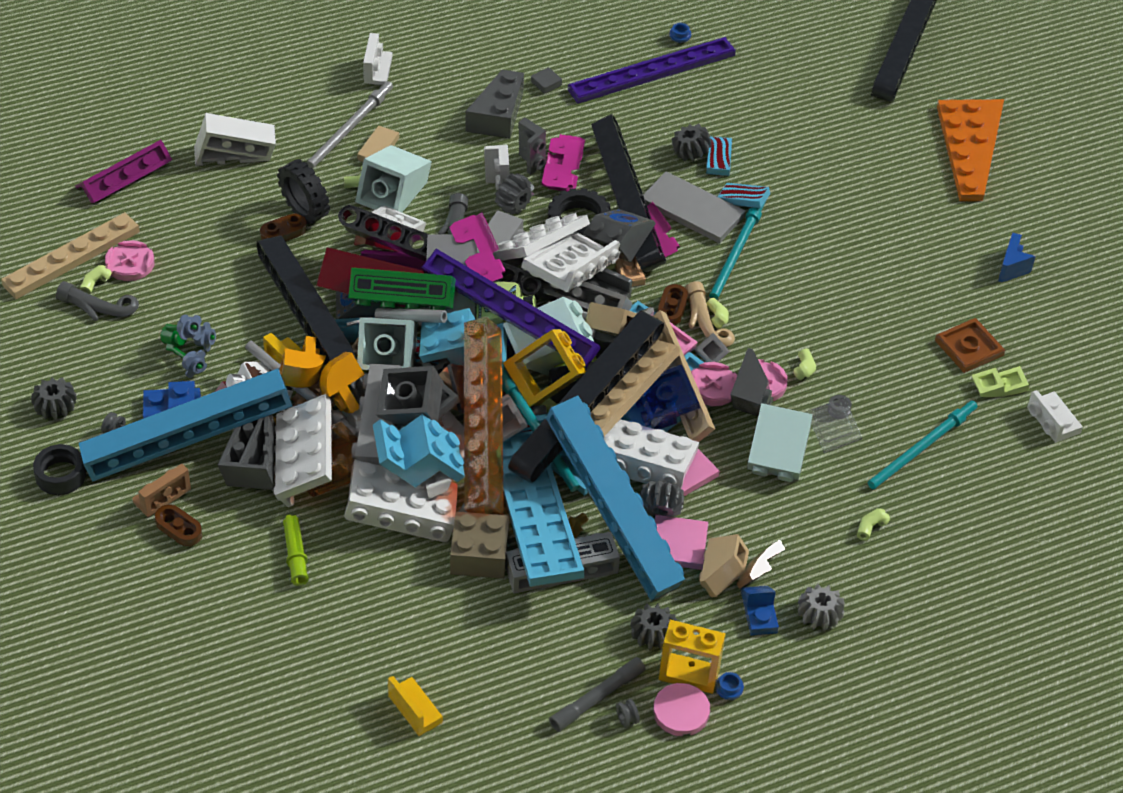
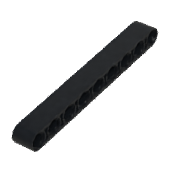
(902, 49)
(626, 186)
(410, 236)
(302, 297)
(592, 387)

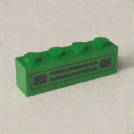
(401, 288)

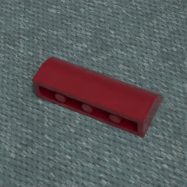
(337, 266)

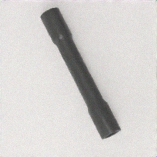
(574, 710)

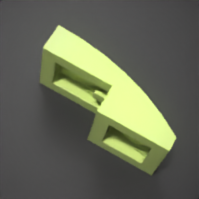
(1005, 383)

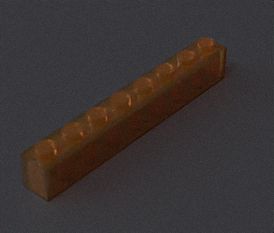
(483, 417)

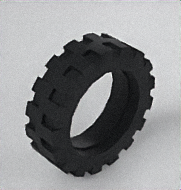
(303, 191)
(578, 199)

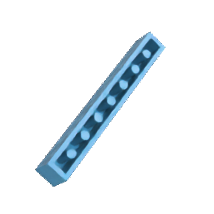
(184, 425)
(615, 497)

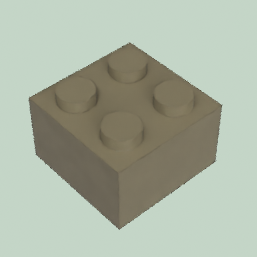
(479, 545)

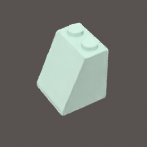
(391, 178)
(387, 342)
(545, 359)
(779, 442)

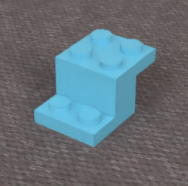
(447, 338)
(418, 450)

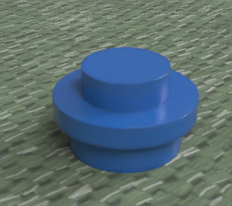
(680, 33)
(729, 686)

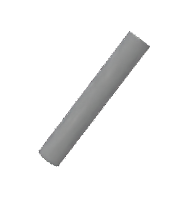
(416, 315)

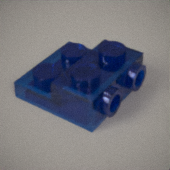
(667, 399)

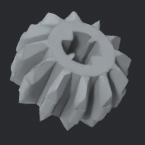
(821, 607)

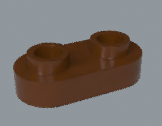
(288, 227)
(674, 302)
(180, 527)

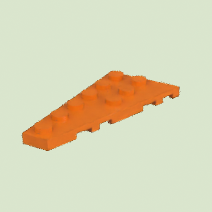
(970, 139)

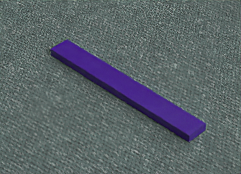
(651, 70)
(506, 304)

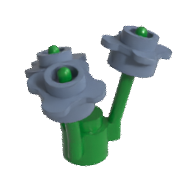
(178, 334)

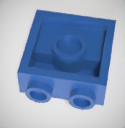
(160, 400)

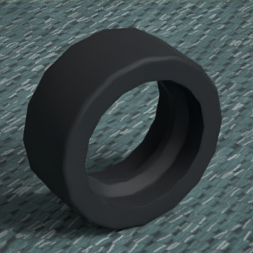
(56, 454)

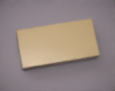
(380, 139)

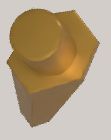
(576, 523)

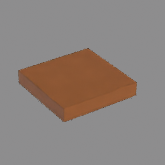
(969, 345)

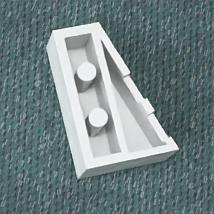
(233, 139)

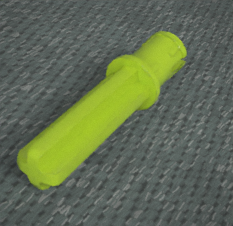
(296, 558)

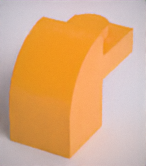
(302, 367)
(336, 378)

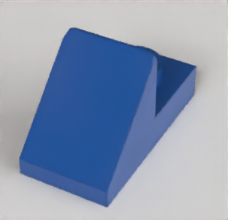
(1015, 261)
(760, 610)

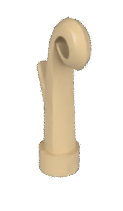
(700, 313)

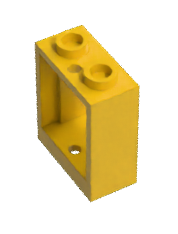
(523, 378)
(687, 670)

